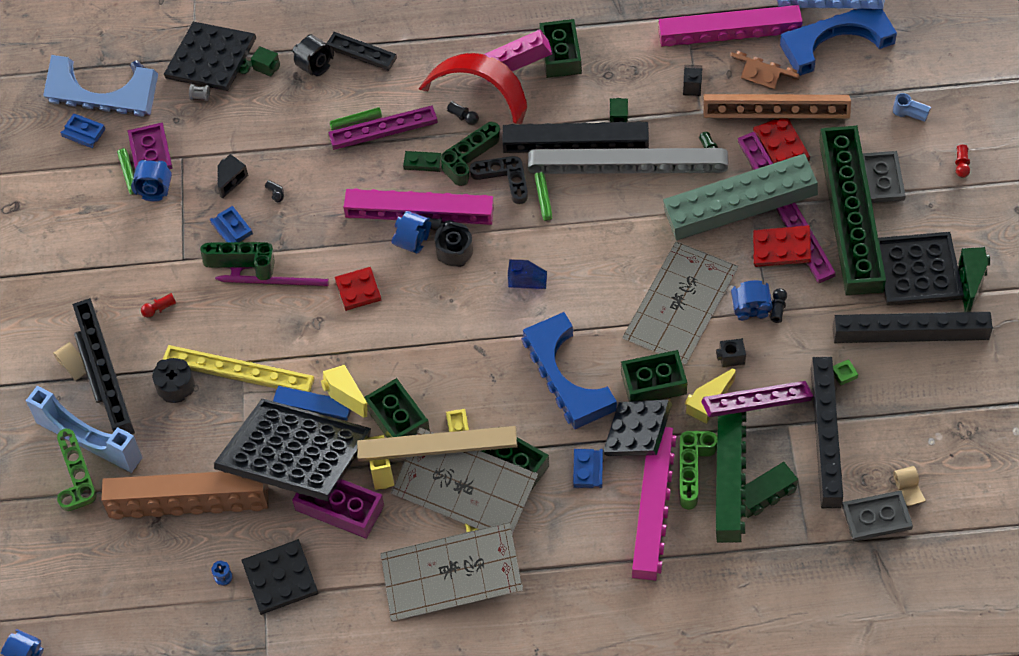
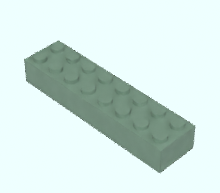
(740, 197)

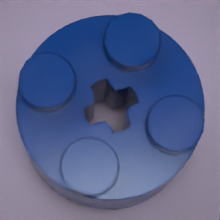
(151, 180)
(411, 232)
(751, 300)
(22, 645)

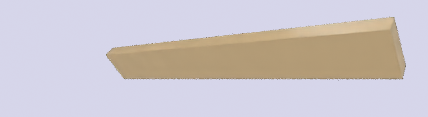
(437, 443)

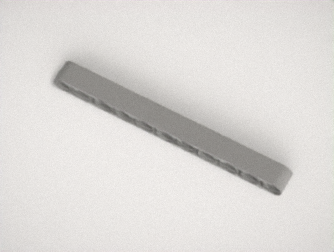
(628, 160)

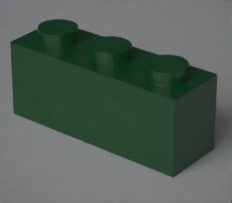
(769, 489)

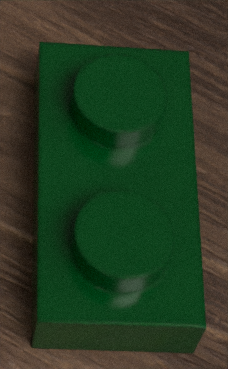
(422, 161)

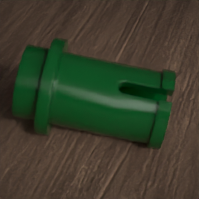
(707, 141)

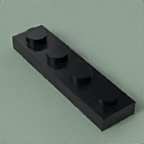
(362, 51)

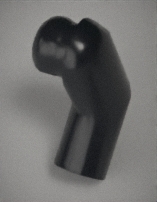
(277, 191)

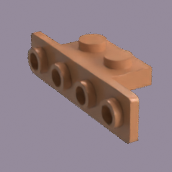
(763, 73)

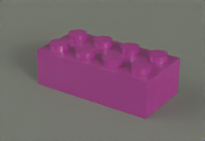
(348, 508)

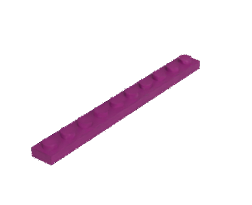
(789, 213)

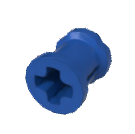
(219, 577)

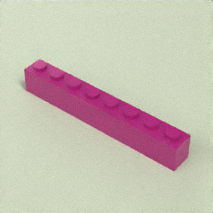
(729, 25)
(393, 204)
(653, 510)

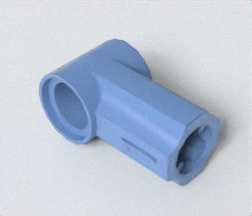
(906, 106)

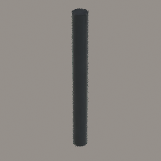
(88, 367)

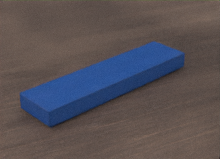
(311, 402)

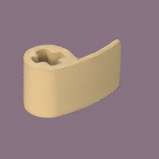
(71, 360)
(907, 481)

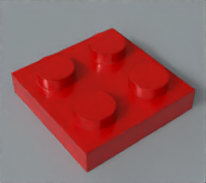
(358, 288)

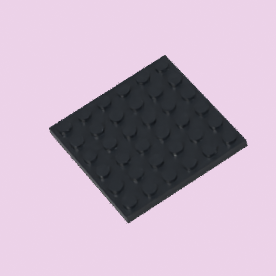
(292, 449)

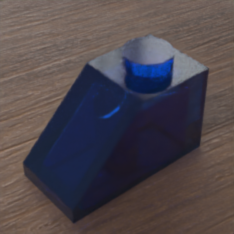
(526, 275)

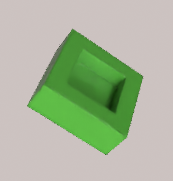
(845, 372)

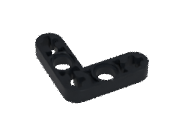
(511, 172)

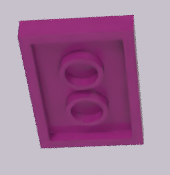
(149, 144)

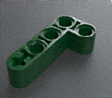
(474, 146)
(240, 255)

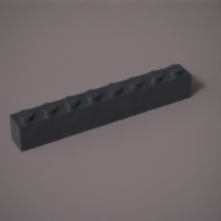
(602, 135)
(912, 327)
(102, 366)
(826, 432)

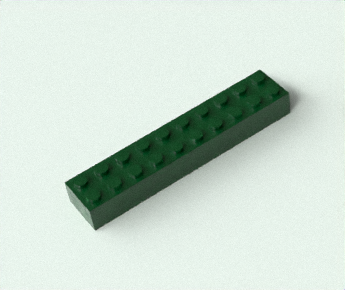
(852, 211)

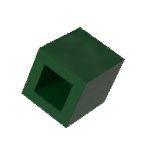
(265, 61)
(618, 110)

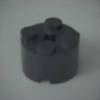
(313, 55)
(453, 244)
(173, 380)

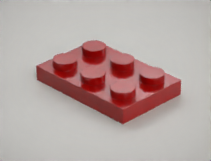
(780, 140)
(782, 246)

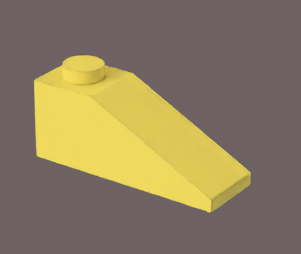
(715, 387)
(344, 389)
(381, 471)

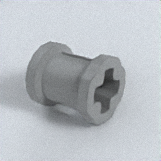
(199, 92)

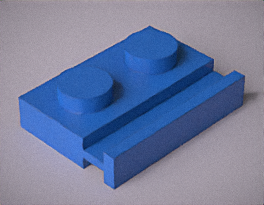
(83, 130)
(231, 226)
(588, 468)

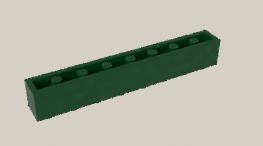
(730, 478)

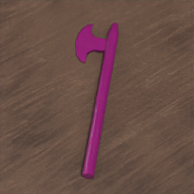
(235, 277)

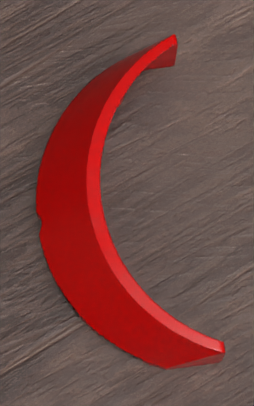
(489, 69)

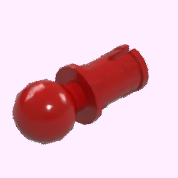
(962, 161)
(148, 309)

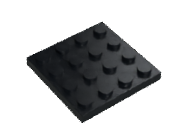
(210, 56)
(920, 269)

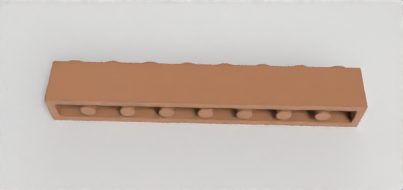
(776, 106)

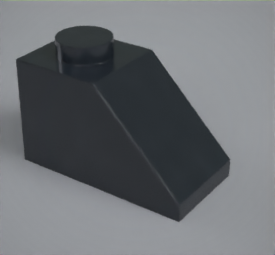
(692, 80)
(230, 174)

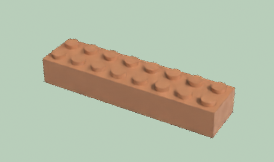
(181, 494)

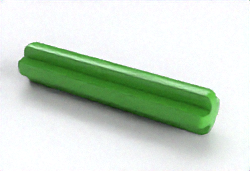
(356, 118)
(126, 167)
(543, 196)

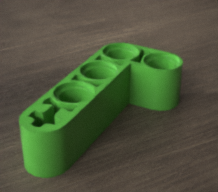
(73, 468)
(690, 470)

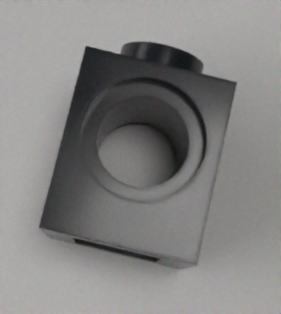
(735, 346)

